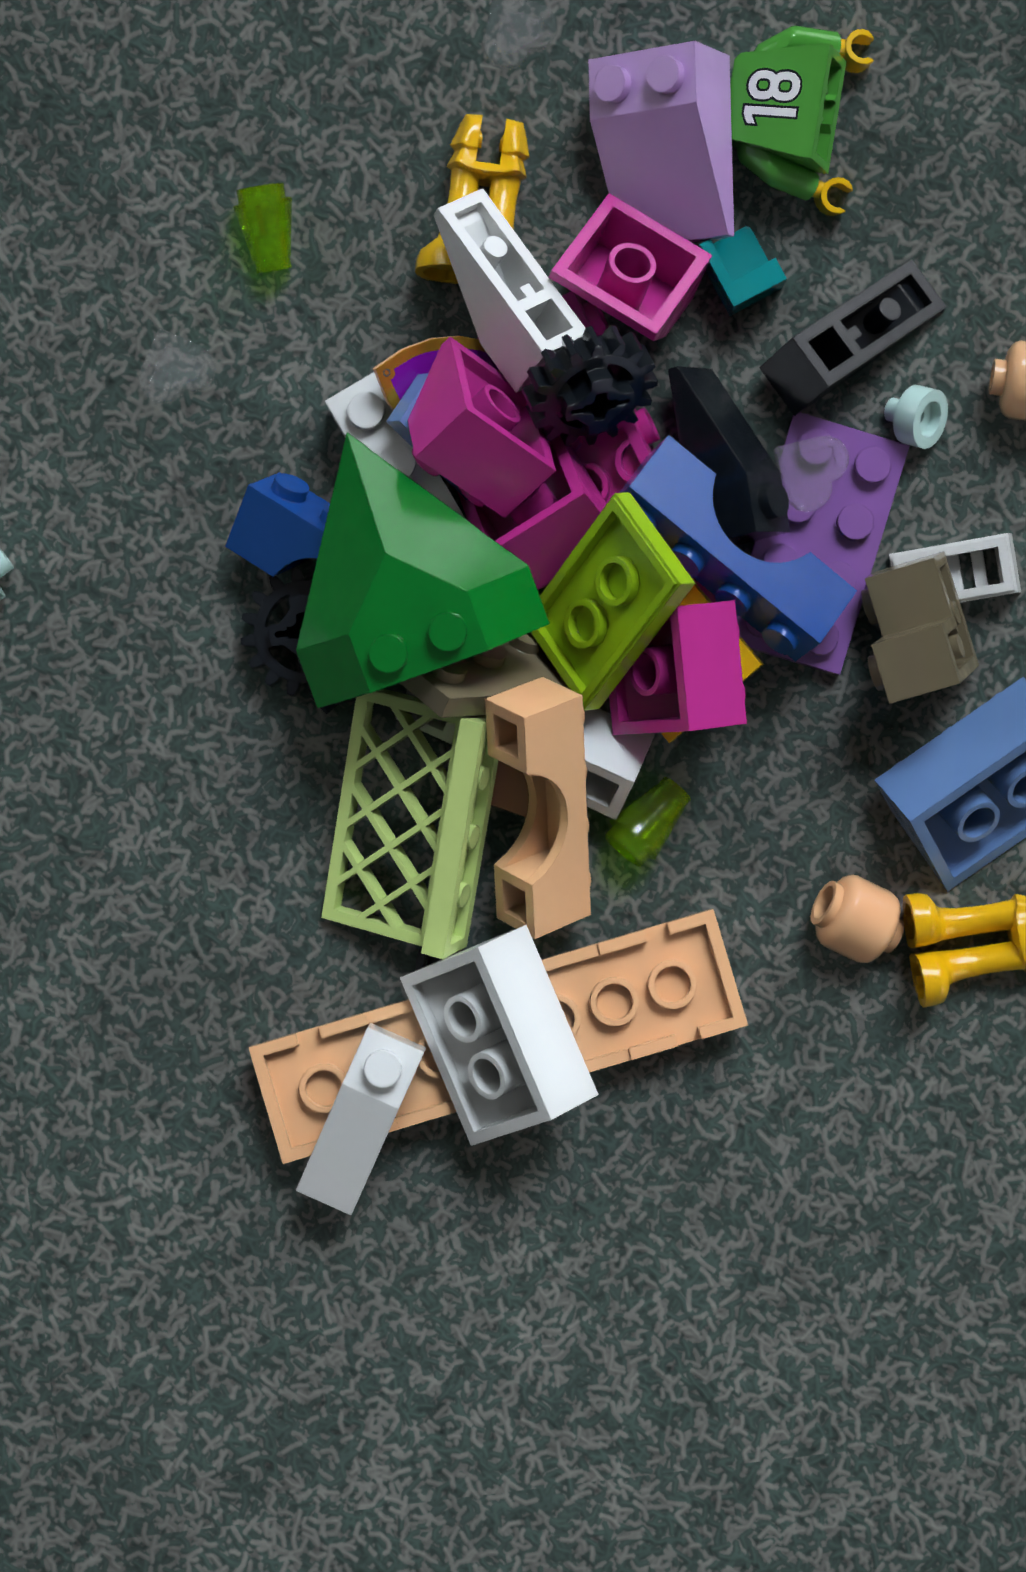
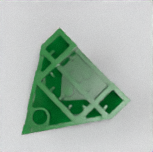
(404, 585)

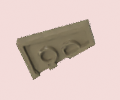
(464, 685)

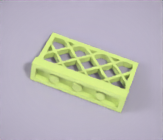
(456, 844)

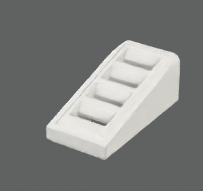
(1005, 560)

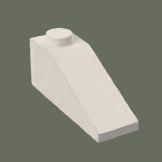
(504, 288)
(360, 1118)

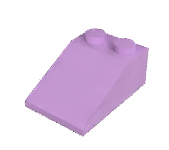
(667, 135)

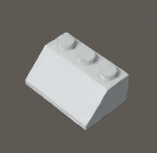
(499, 1036)

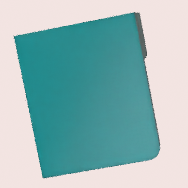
(742, 270)

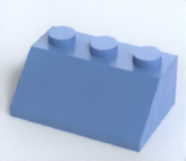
(965, 789)

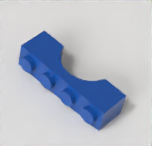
(278, 524)
(784, 601)

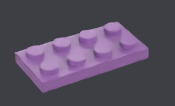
(840, 533)

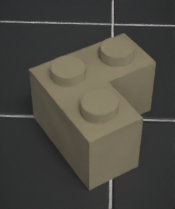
(921, 628)

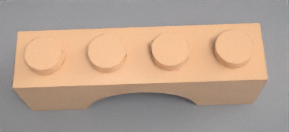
(546, 870)

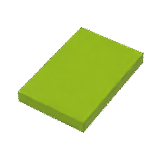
(610, 600)

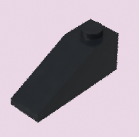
(851, 337)
(747, 483)

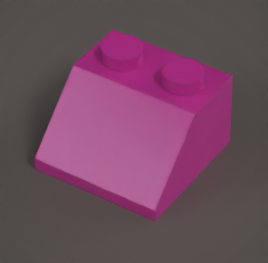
(632, 268)
(478, 432)
(547, 521)
(685, 675)

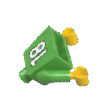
(789, 108)

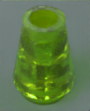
(266, 225)
(648, 822)

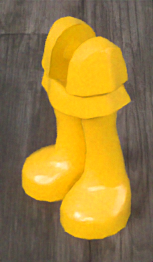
(465, 179)
(930, 924)

